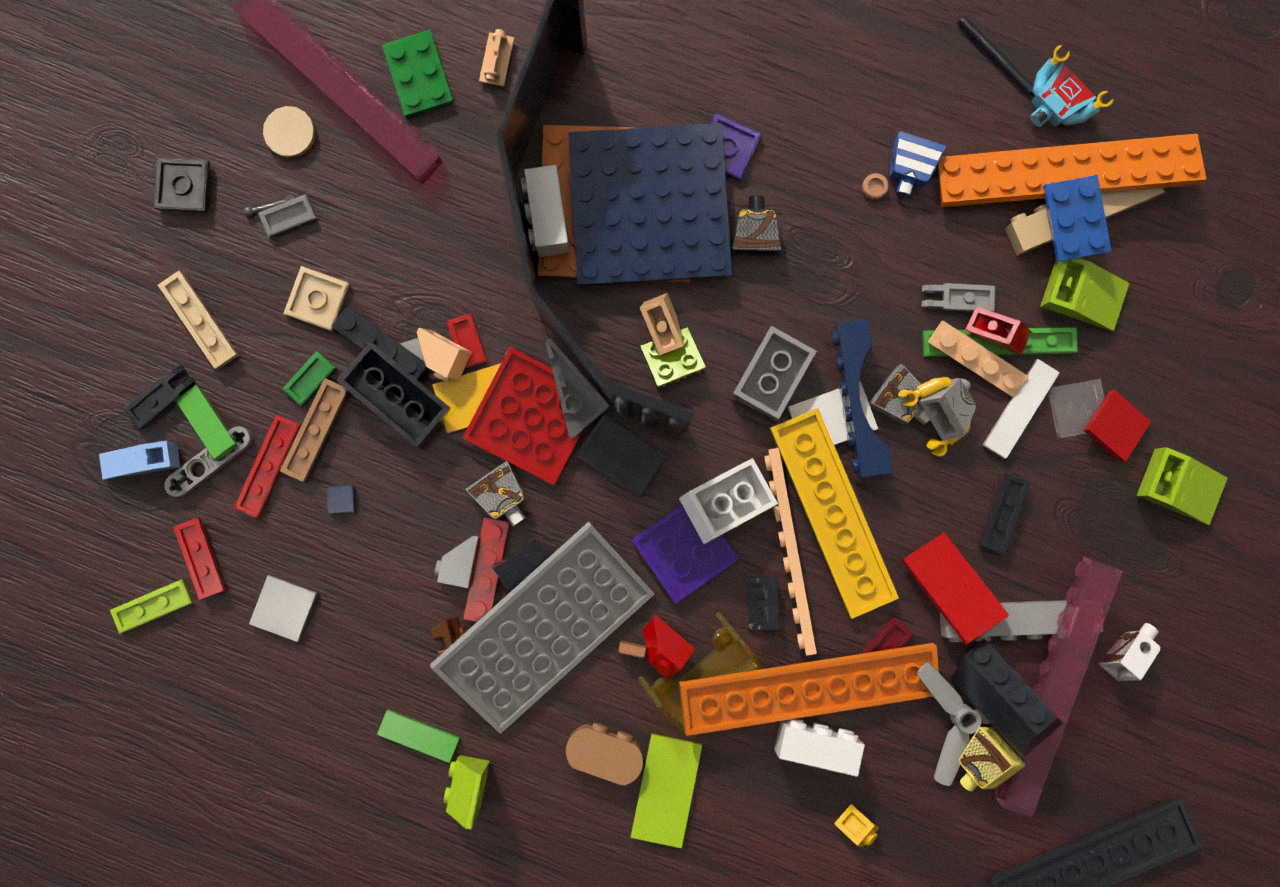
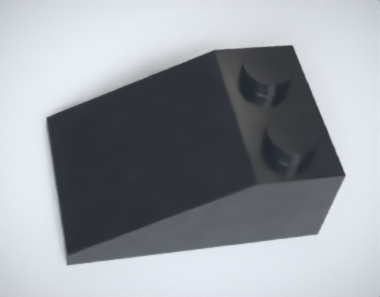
(520, 564)

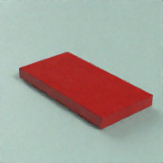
(955, 589)

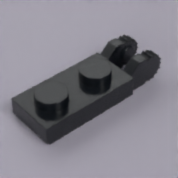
(157, 398)

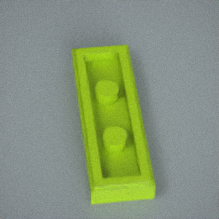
(152, 606)

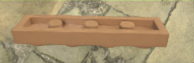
(314, 430)

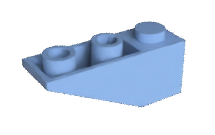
(140, 459)

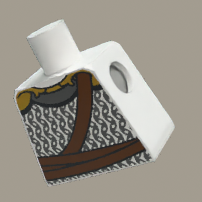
(1132, 654)

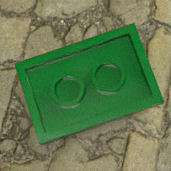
(417, 74)

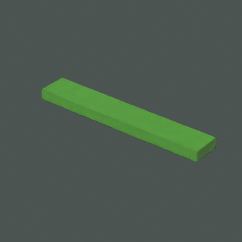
(1040, 342)

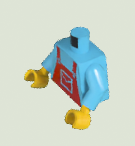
(1062, 96)

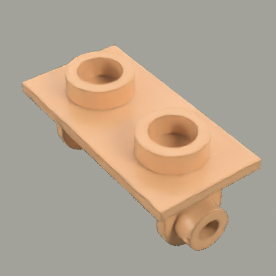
(496, 58)

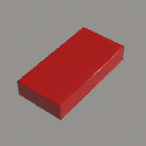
(466, 335)

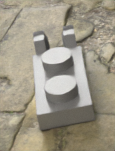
(961, 297)

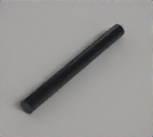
(996, 55)

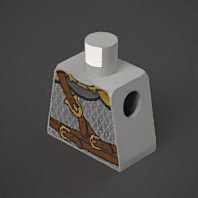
(890, 404)
(500, 494)

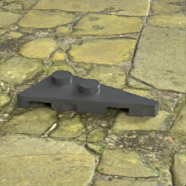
(577, 396)

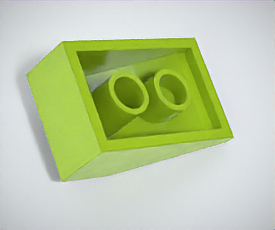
(466, 790)

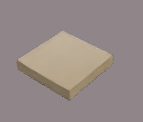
(316, 298)

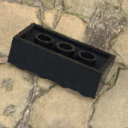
(394, 395)
(1004, 698)

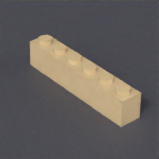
(1034, 230)

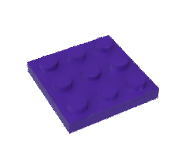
(680, 556)

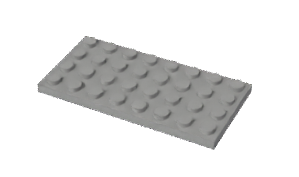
(542, 628)

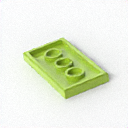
(666, 790)

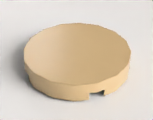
(289, 132)

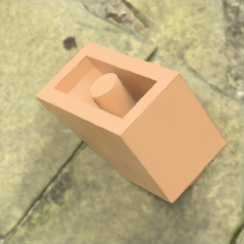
(662, 323)
(442, 355)

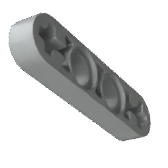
(210, 464)

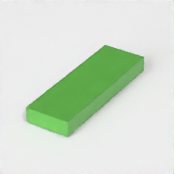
(206, 423)
(418, 735)

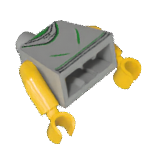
(948, 408)

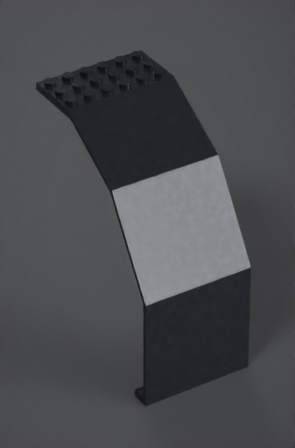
(559, 28)

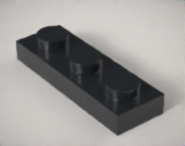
(1004, 513)

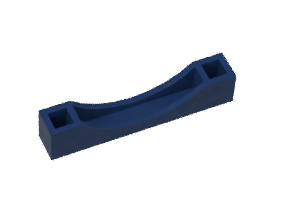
(870, 452)

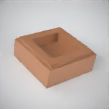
(632, 649)

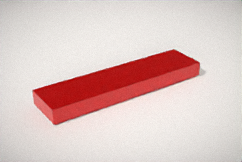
(267, 466)

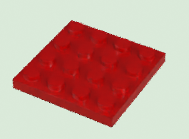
(523, 418)

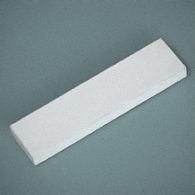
(1020, 409)

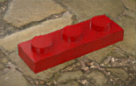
(199, 558)

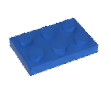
(1077, 218)

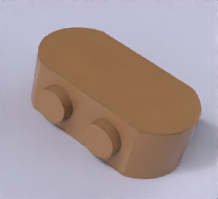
(604, 753)

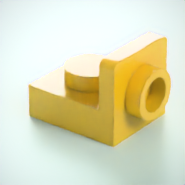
(857, 827)

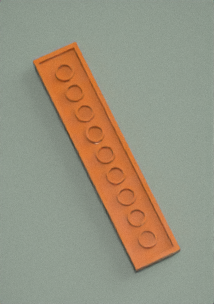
(1024, 172)
(805, 689)

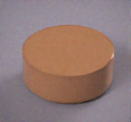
(875, 186)

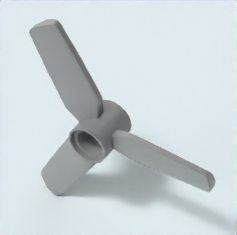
(958, 737)

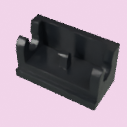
(763, 603)

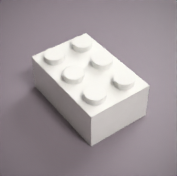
(545, 211)
(728, 500)
(819, 746)

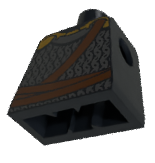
(756, 230)

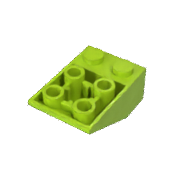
(1085, 293)
(1182, 485)

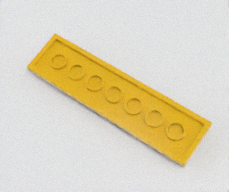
(834, 513)

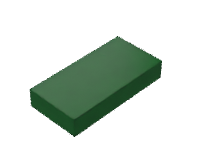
(309, 378)

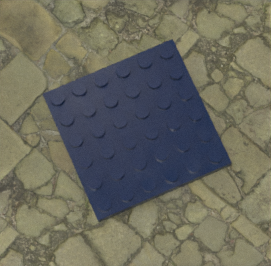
(649, 204)

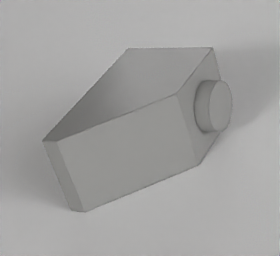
(458, 564)

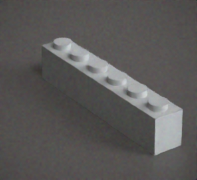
(1025, 619)

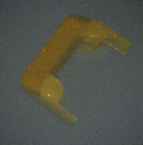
(729, 657)

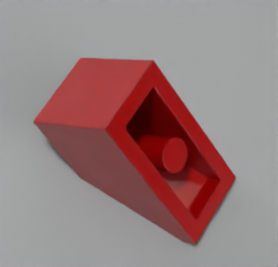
(999, 330)
(665, 648)

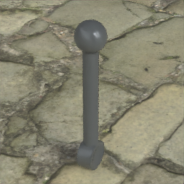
(249, 211)

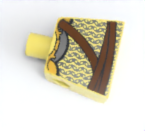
(988, 760)

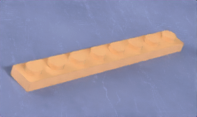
(792, 562)

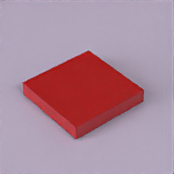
(1117, 426)

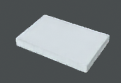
(831, 410)

